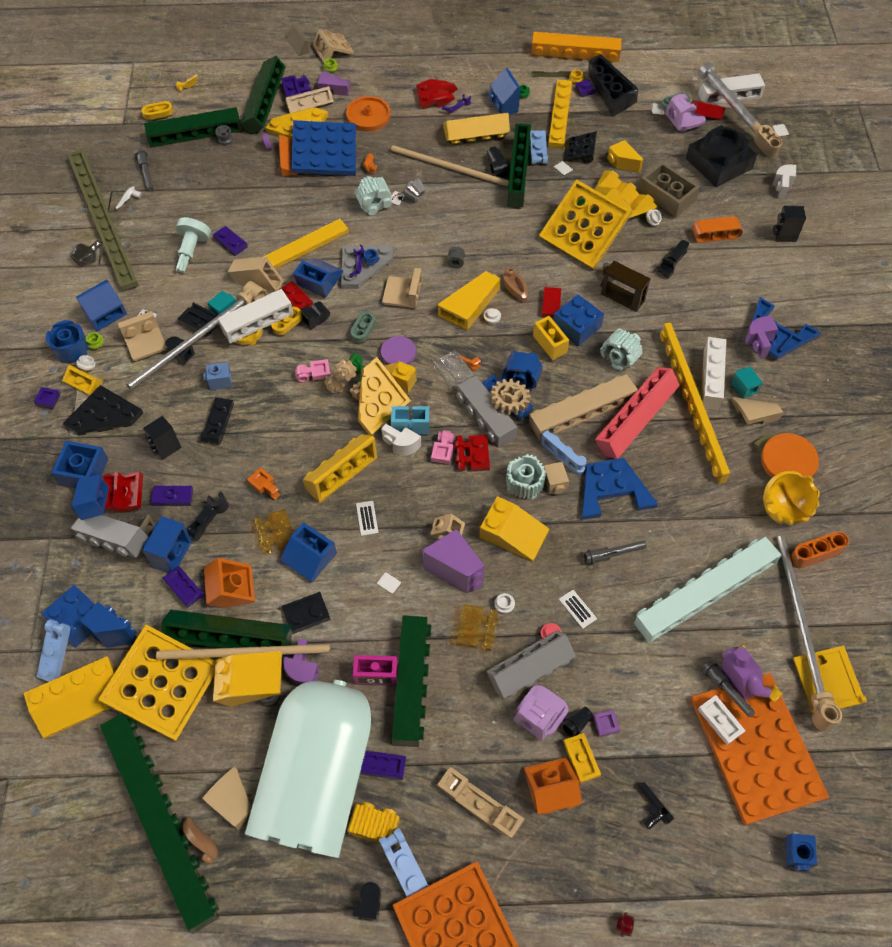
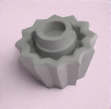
(414, 190)

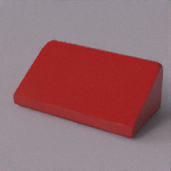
(708, 109)

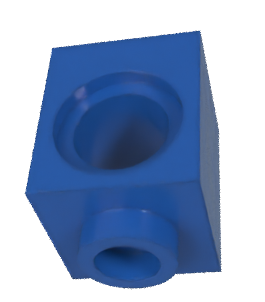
(808, 845)

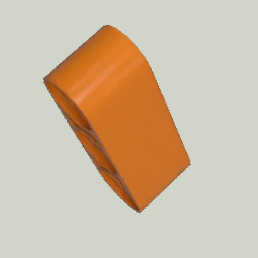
(717, 229)
(825, 544)

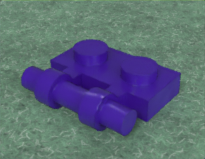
(292, 84)

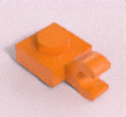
(263, 482)

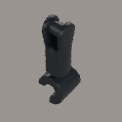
(670, 262)
(207, 516)

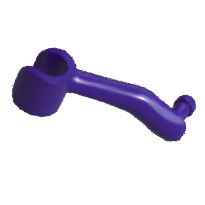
(465, 101)
(359, 254)

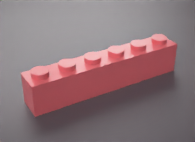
(637, 412)

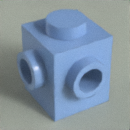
(218, 376)

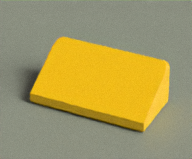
(81, 379)

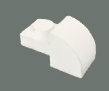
(784, 179)
(403, 442)

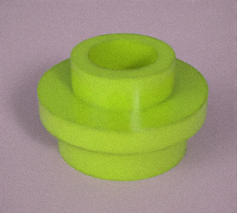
(330, 65)
(94, 340)

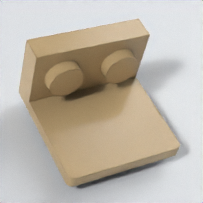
(328, 42)
(403, 291)
(142, 336)

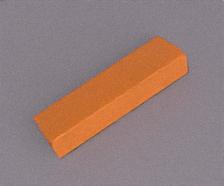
(285, 147)

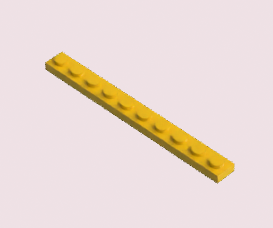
(695, 405)

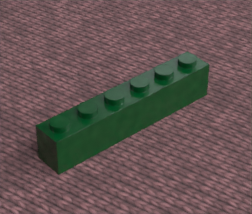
(263, 95)
(191, 127)
(519, 165)
(224, 631)
(410, 681)

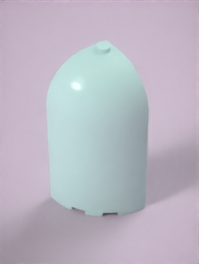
(312, 768)

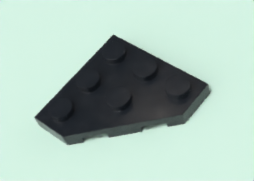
(102, 413)

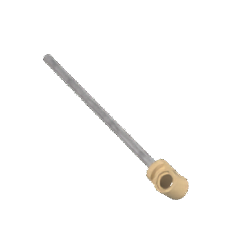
(249, 294)
(822, 701)

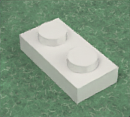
(721, 720)

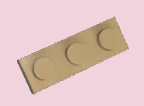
(309, 99)

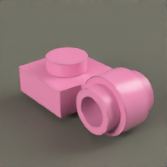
(318, 371)
(443, 448)

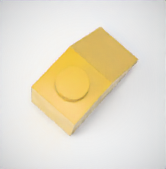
(624, 157)
(403, 374)

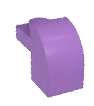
(760, 333)
(298, 669)

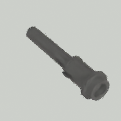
(141, 156)
(606, 553)
(712, 670)

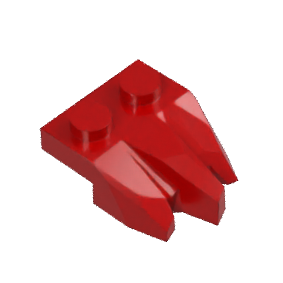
(435, 92)
(124, 491)

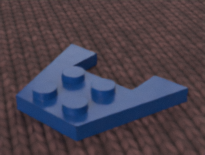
(785, 340)
(612, 480)

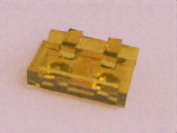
(280, 527)
(470, 627)

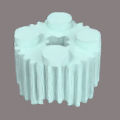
(373, 195)
(622, 349)
(525, 477)

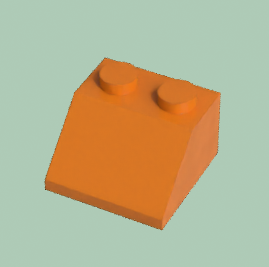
(228, 583)
(553, 786)

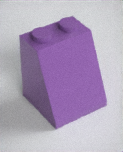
(454, 562)

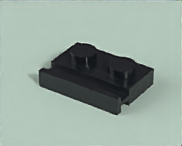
(196, 318)
(306, 612)

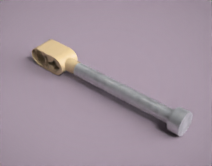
(765, 137)

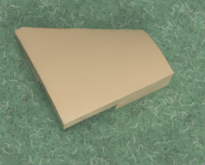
(757, 411)
(230, 799)

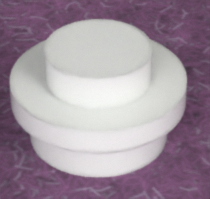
(653, 217)
(492, 316)
(85, 363)
(504, 603)

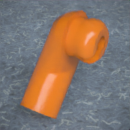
(368, 163)

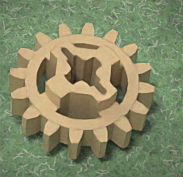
(510, 396)

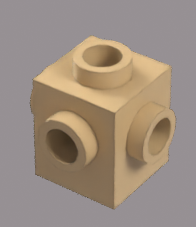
(446, 524)

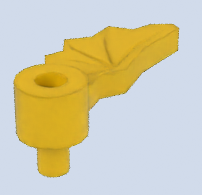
(188, 84)

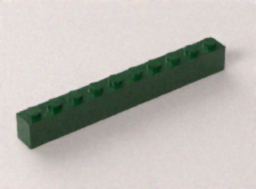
(160, 824)

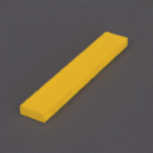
(307, 243)

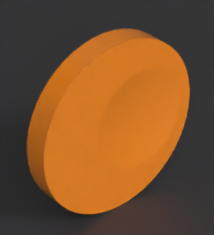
(368, 113)
(789, 453)

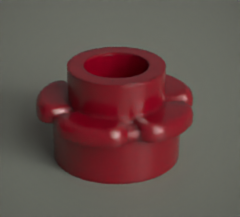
(625, 925)

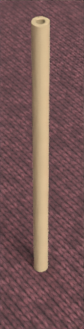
(451, 166)
(223, 652)

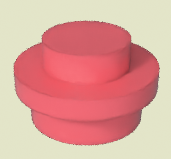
(549, 629)

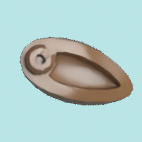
(515, 285)
(200, 840)

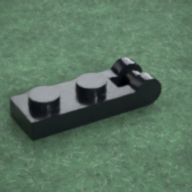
(217, 420)

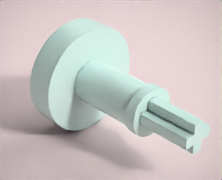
(193, 232)

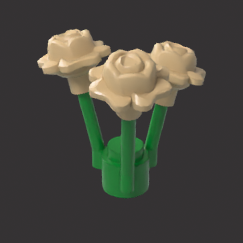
(346, 371)

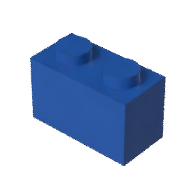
(90, 497)

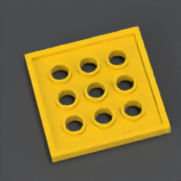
(573, 227)
(152, 716)

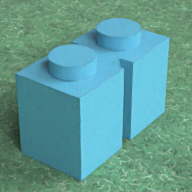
(419, 424)

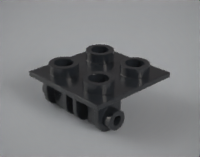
(580, 147)

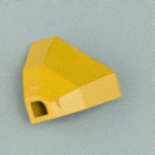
(624, 193)

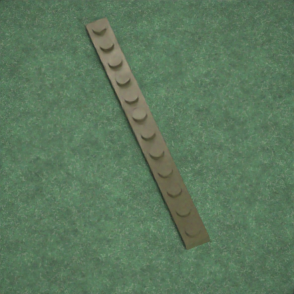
(103, 220)

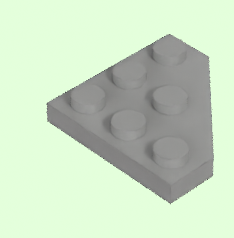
(368, 271)

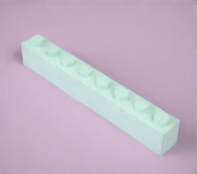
(706, 589)

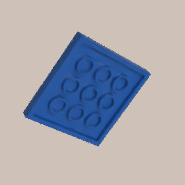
(324, 148)

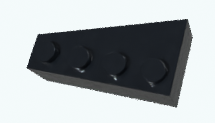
(612, 85)

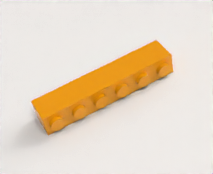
(575, 46)

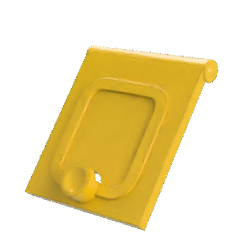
(836, 676)

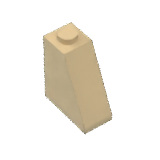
(256, 270)

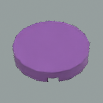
(398, 349)

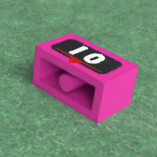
(375, 670)

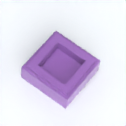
(606, 723)

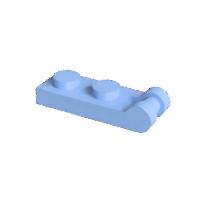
(538, 147)
(563, 453)
(53, 650)
(403, 863)

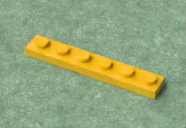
(560, 114)

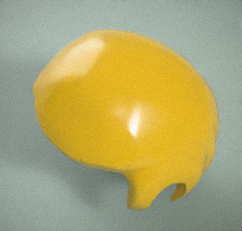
(791, 498)

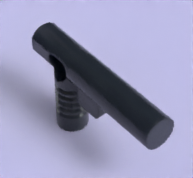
(654, 808)

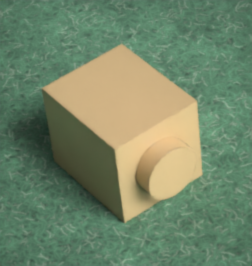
(556, 478)

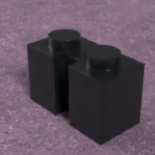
(789, 223)
(161, 438)

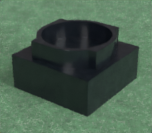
(721, 155)

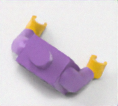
(746, 675)

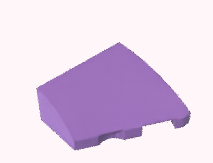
(337, 84)

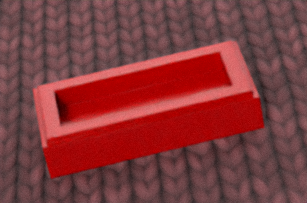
(551, 301)

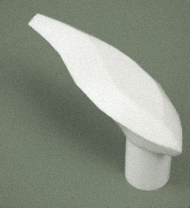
(127, 195)

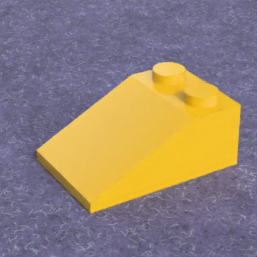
(513, 529)
(247, 677)

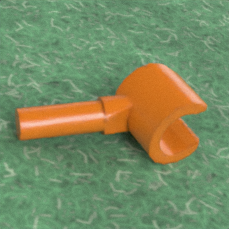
(473, 364)

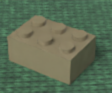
(669, 189)

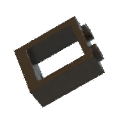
(628, 277)

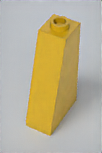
(469, 301)

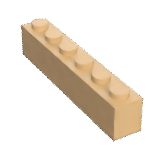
(582, 406)

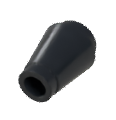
(575, 723)

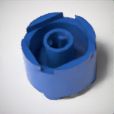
(67, 341)
(523, 368)

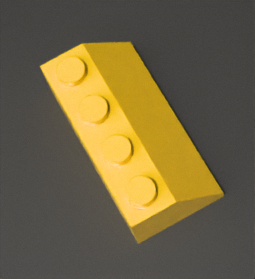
(477, 127)
(341, 467)
(70, 697)

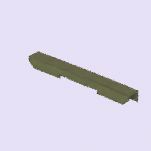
(551, 74)

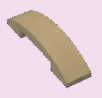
(480, 804)

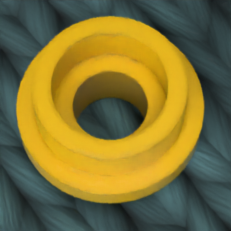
(576, 76)

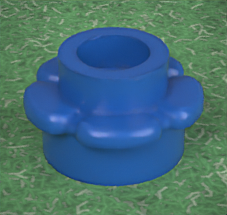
(371, 256)

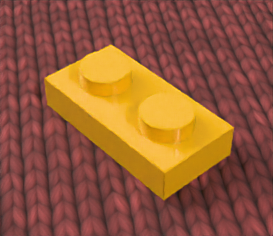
(582, 758)

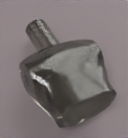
(85, 254)

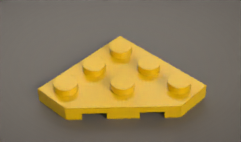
(284, 124)
(377, 396)

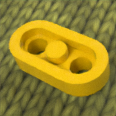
(157, 110)
(286, 324)

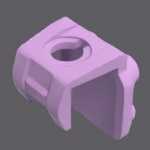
(682, 113)
(541, 712)

